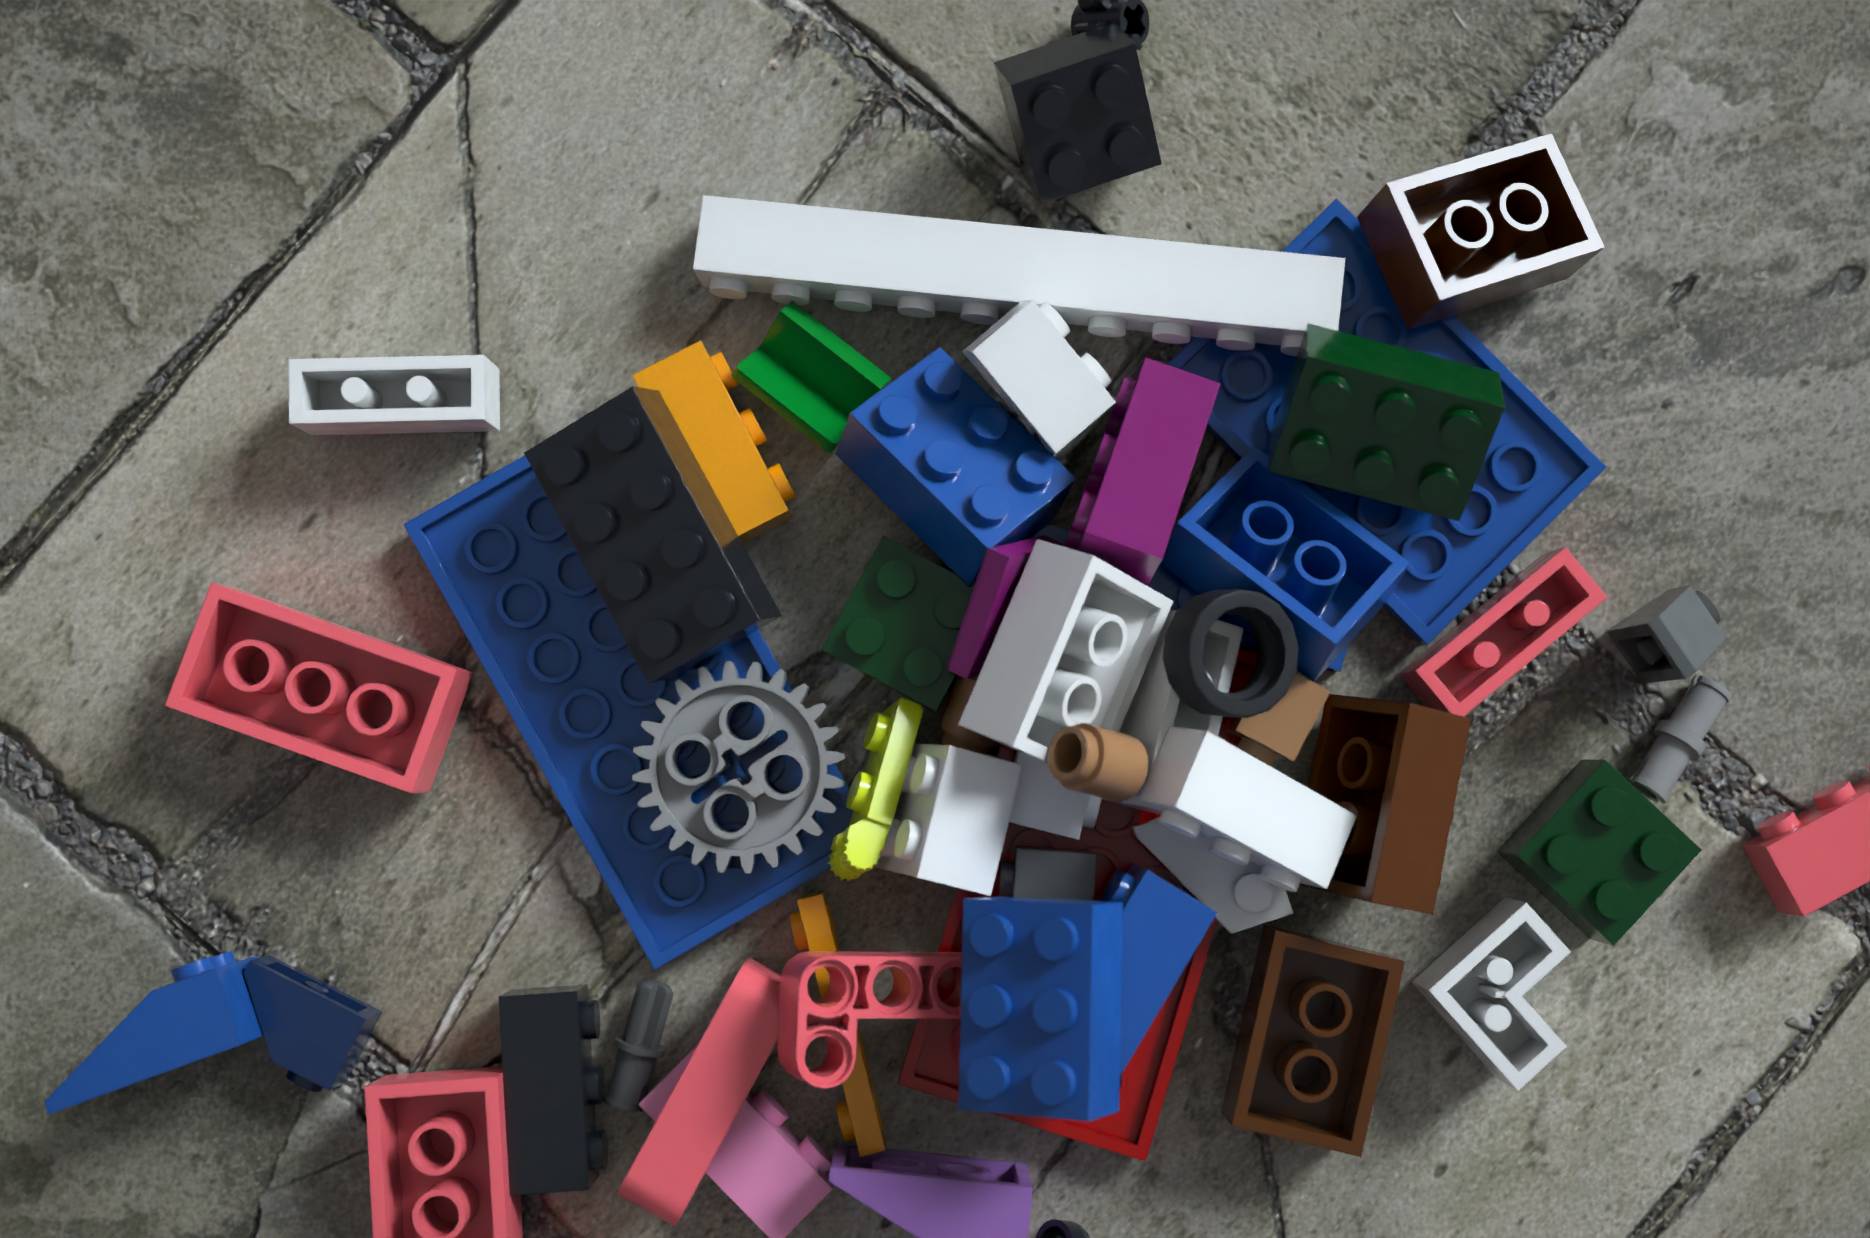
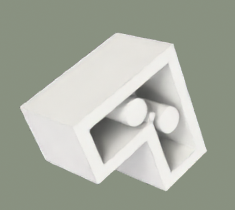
(1040, 374)
(1482, 988)

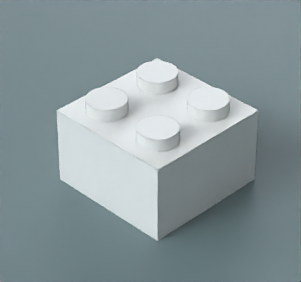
(951, 817)

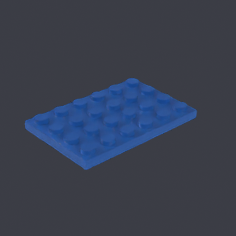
(1522, 485)

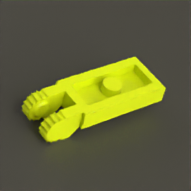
(877, 790)

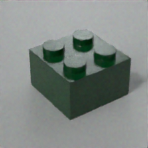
(902, 624)
(1599, 851)

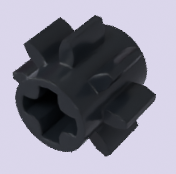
(1127, 14)

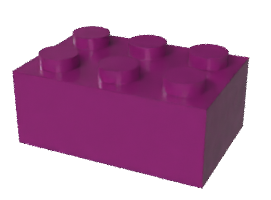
(1142, 468)

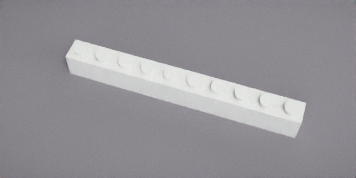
(991, 267)

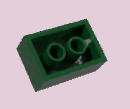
(1385, 422)

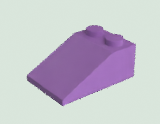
(938, 1192)

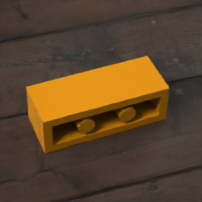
(721, 438)

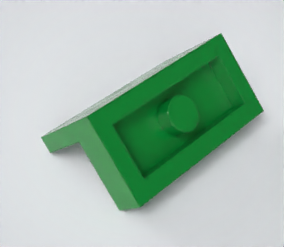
(809, 376)

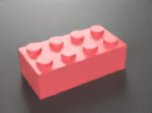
(319, 689)
(440, 1156)

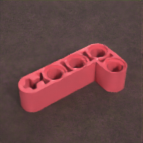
(852, 998)
(707, 1095)

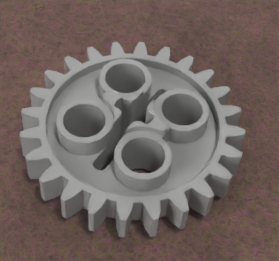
(705, 718)

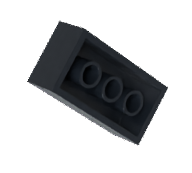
(652, 533)

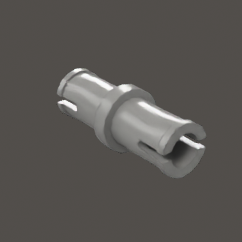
(1680, 738)

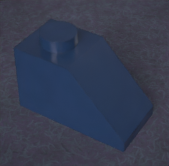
(308, 1023)

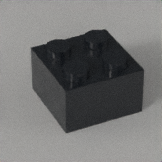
(1078, 112)

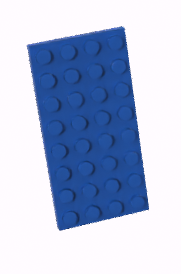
(582, 705)

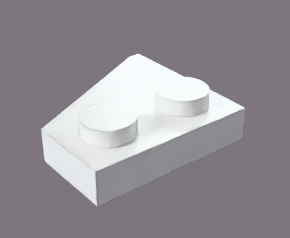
(1220, 884)

